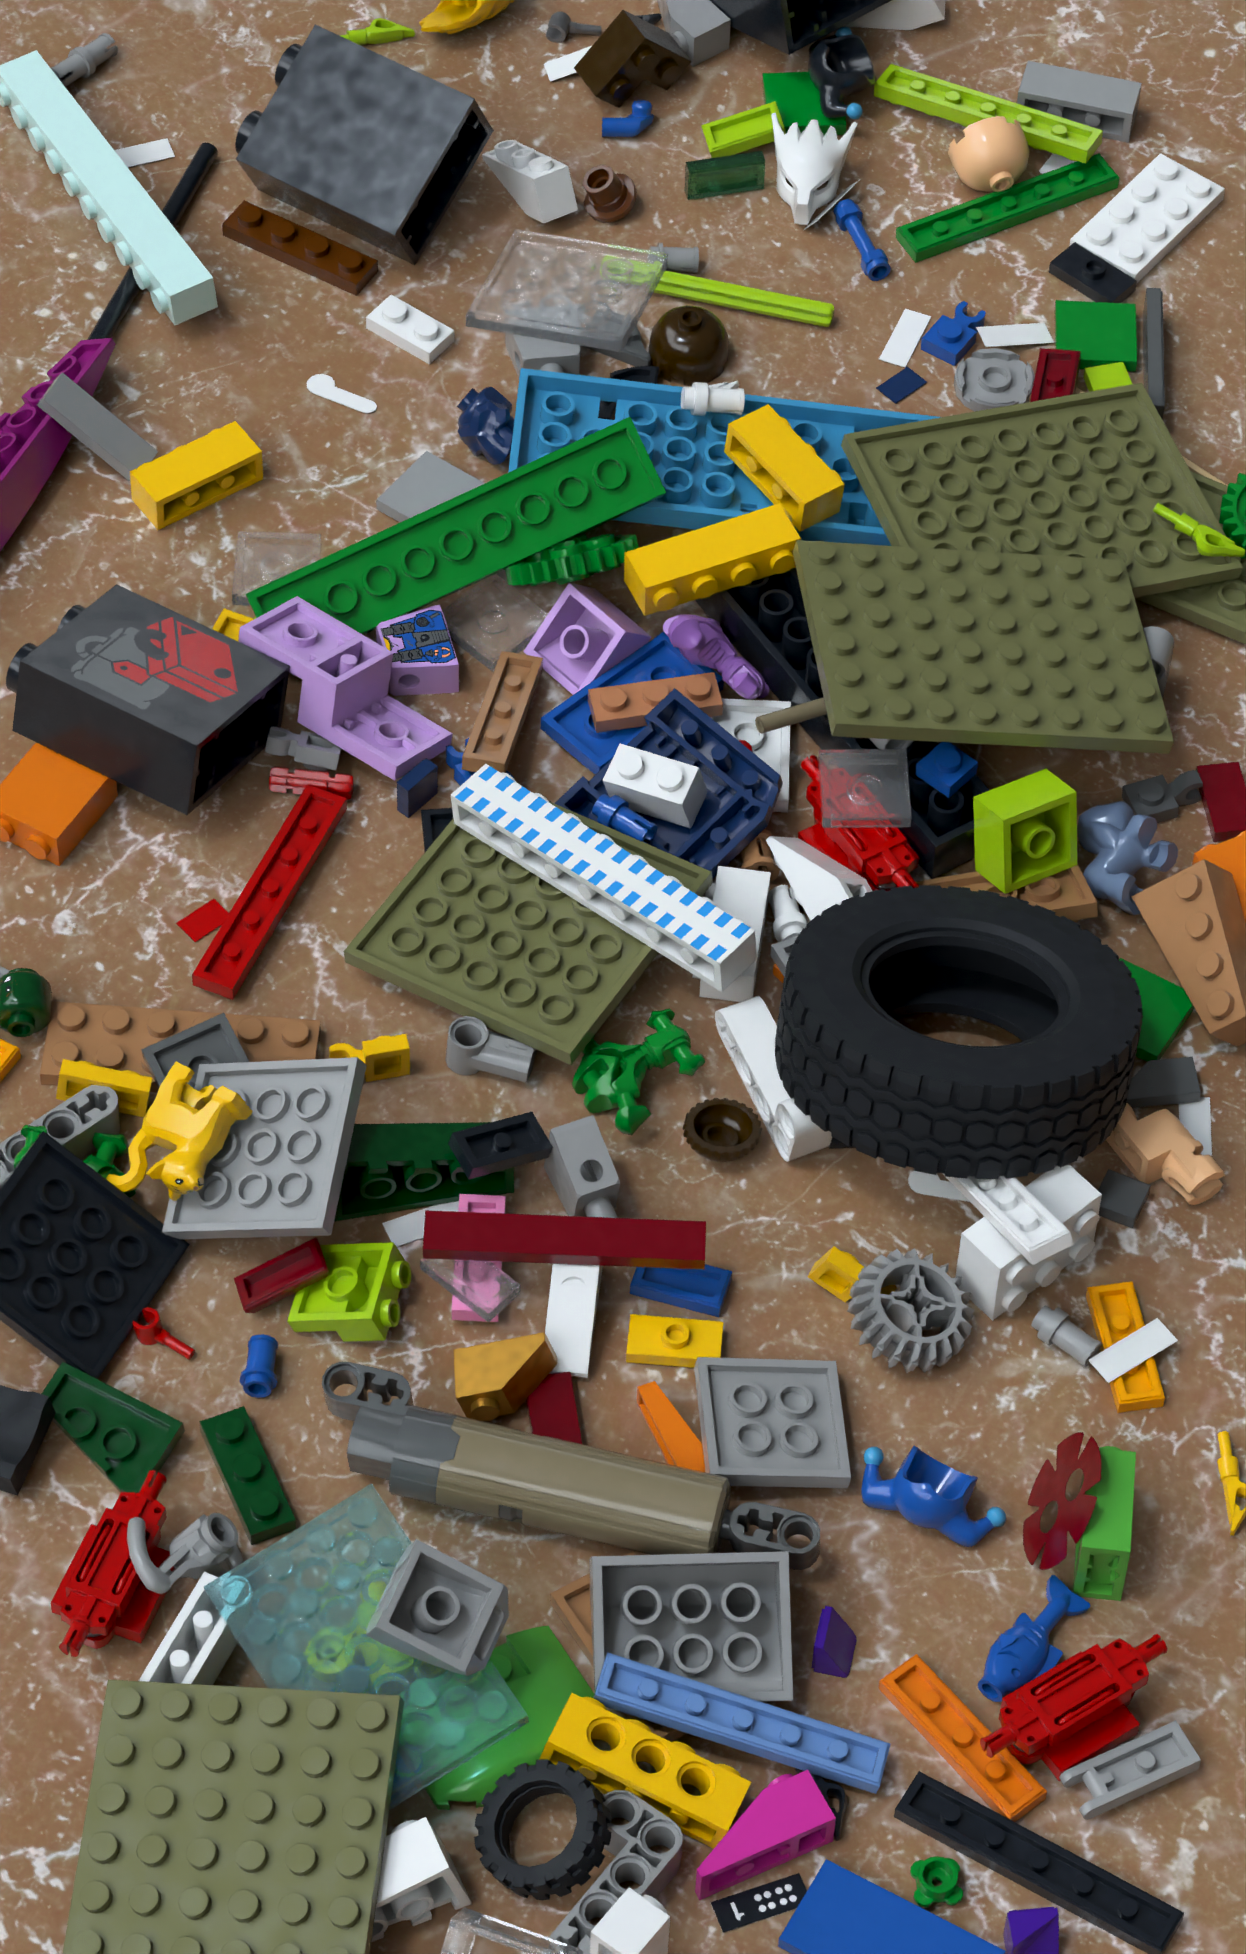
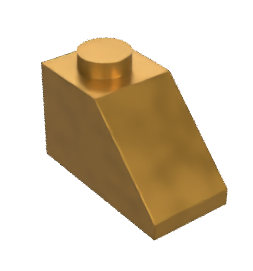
(501, 1374)

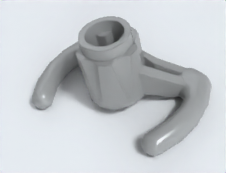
(200, 1548)

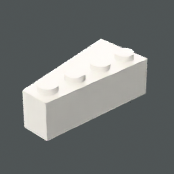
(415, 1877)

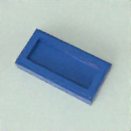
(685, 1288)

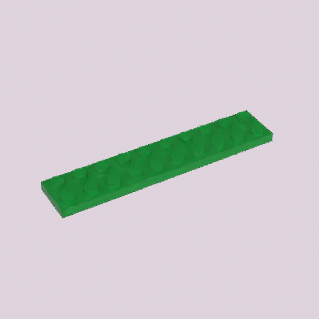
(476, 532)

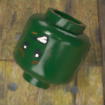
(24, 1002)

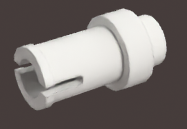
(705, 399)
(786, 913)

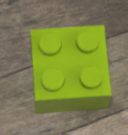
(1025, 830)

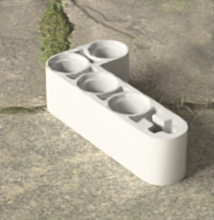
(750, 1040)

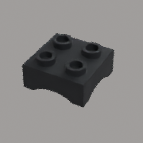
(23, 1426)

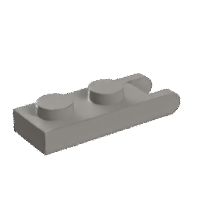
(1133, 1769)

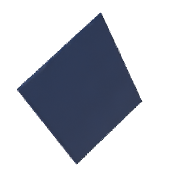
(901, 385)

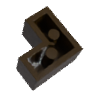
(627, 56)

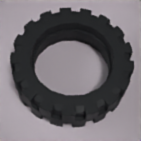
(506, 1804)

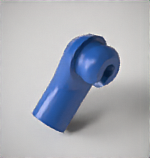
(632, 124)

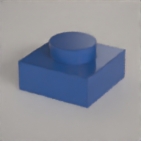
(946, 768)

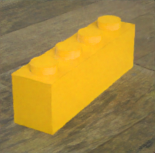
(710, 559)

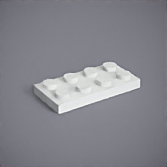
(1149, 216)

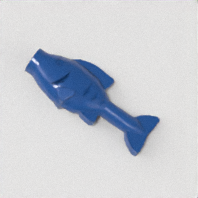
(1025, 1649)

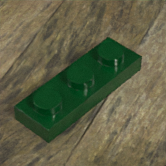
(247, 1475)

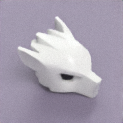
(807, 163)

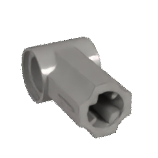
(476, 1049)

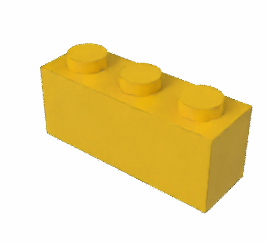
(784, 467)
(196, 475)

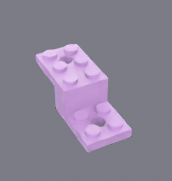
(345, 687)

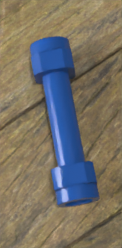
(873, 260)

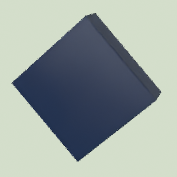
(417, 787)

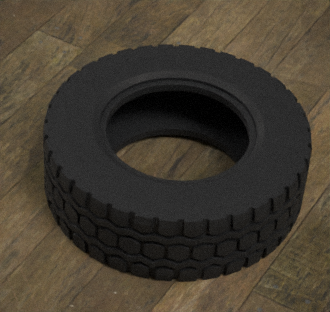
(945, 1101)

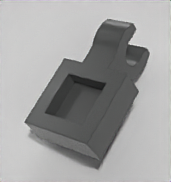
(1162, 800)

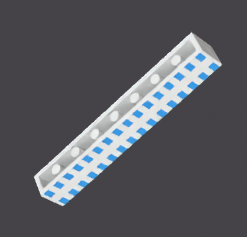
(604, 877)

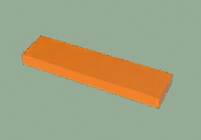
(956, 1736)

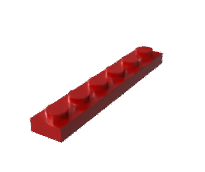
(269, 892)

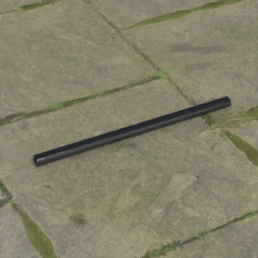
(173, 211)

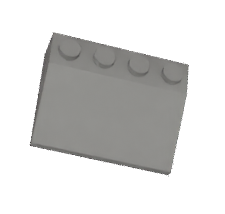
(698, 1617)

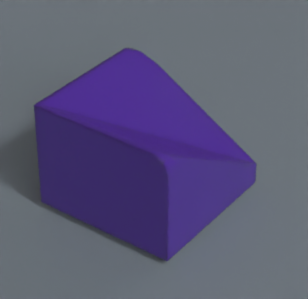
(1032, 1931)

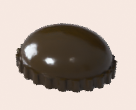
(722, 1129)

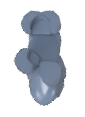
(1122, 850)

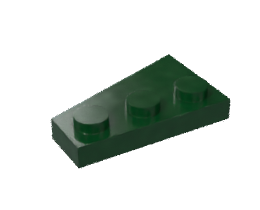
(111, 1427)

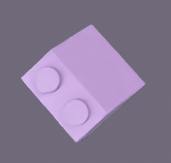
(584, 637)

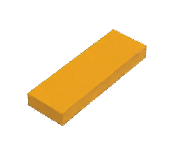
(1114, 1317)

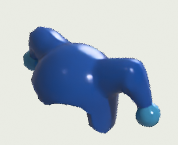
(928, 1496)

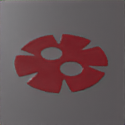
(1071, 1515)

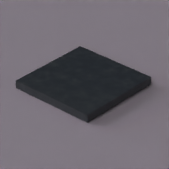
(76, 1257)

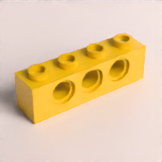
(631, 1741)

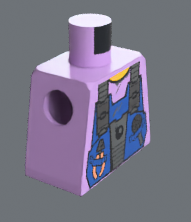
(421, 653)

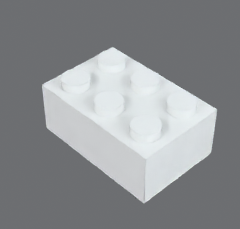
(999, 1273)

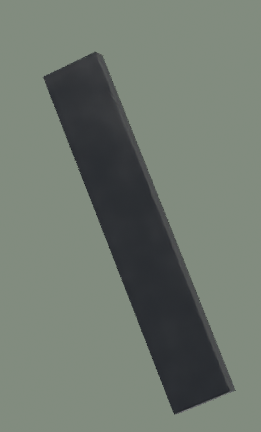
(1039, 1865)

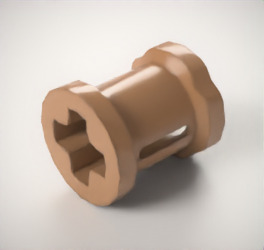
(759, 856)

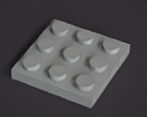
(772, 1422)

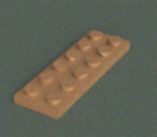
(116, 1034)

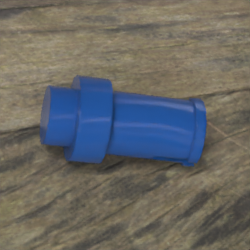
(615, 813)

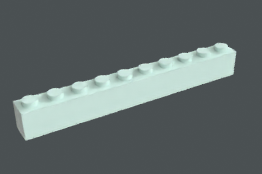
(106, 189)

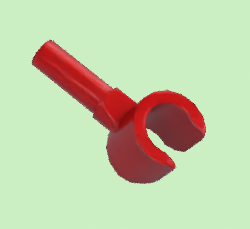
(155, 1333)

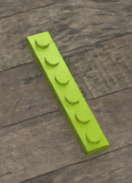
(969, 106)

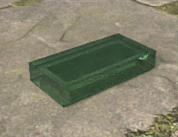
(724, 175)

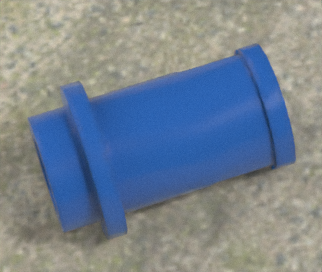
(259, 1375)

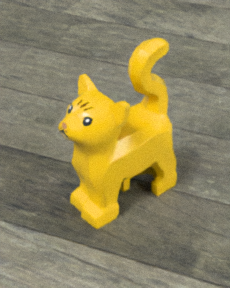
(190, 1125)

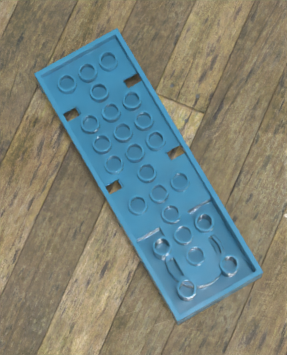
(689, 449)

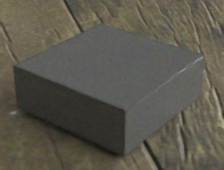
(1122, 1198)

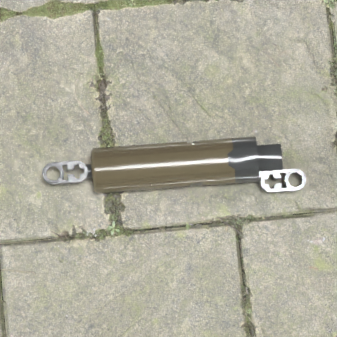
(549, 1479)

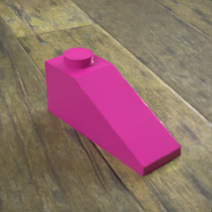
(776, 1827)

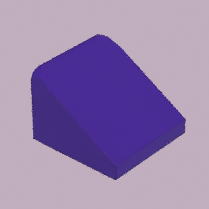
(833, 1645)

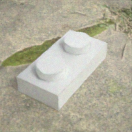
(410, 329)

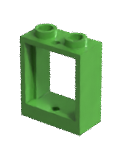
(1106, 1543)

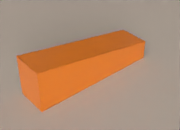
(669, 1429)

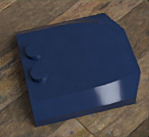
(737, 782)

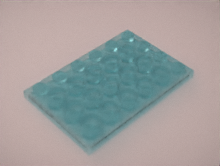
(304, 1627)

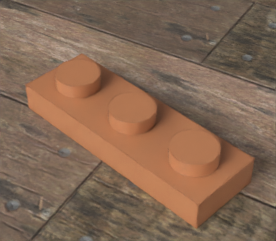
(628, 704)

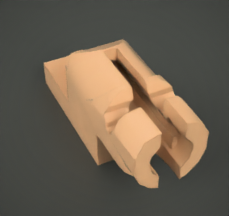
(1165, 1149)

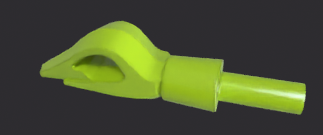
(379, 32)
(1207, 540)

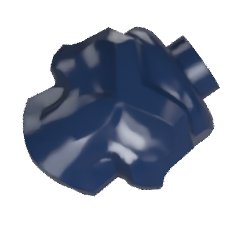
(486, 424)

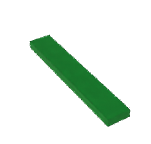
(1006, 208)

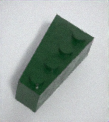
(408, 1169)

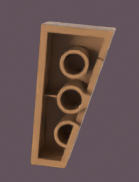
(1204, 940)

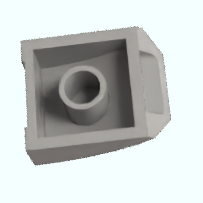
(440, 1611)

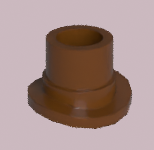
(608, 194)

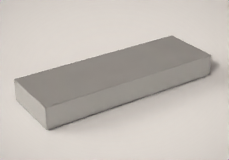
(95, 426)

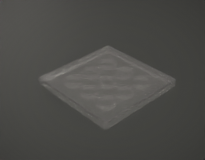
(567, 290)

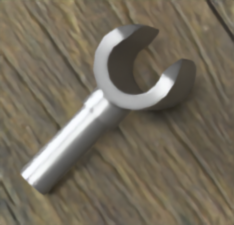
(561, 24)

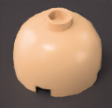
(990, 154)

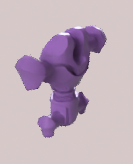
(706, 645)

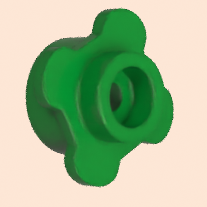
(941, 1869)

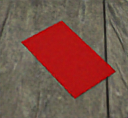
(203, 920)

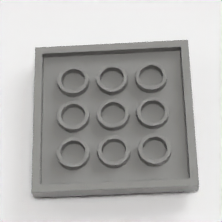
(281, 1163)

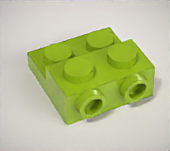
(356, 1295)

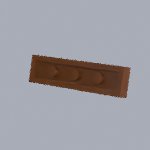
(300, 248)

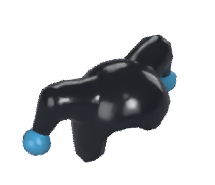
(840, 69)

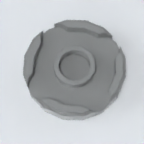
(993, 379)

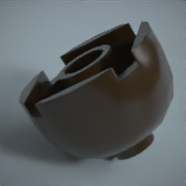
(689, 345)

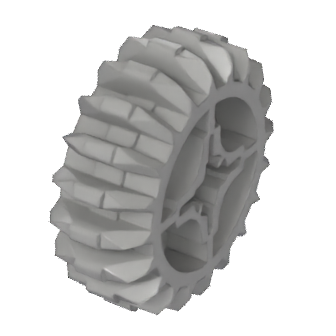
(896, 1320)

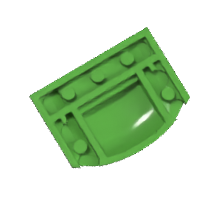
(542, 1682)

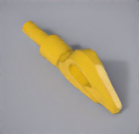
(1230, 1477)

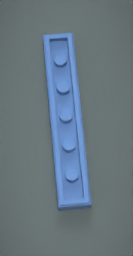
(741, 1723)

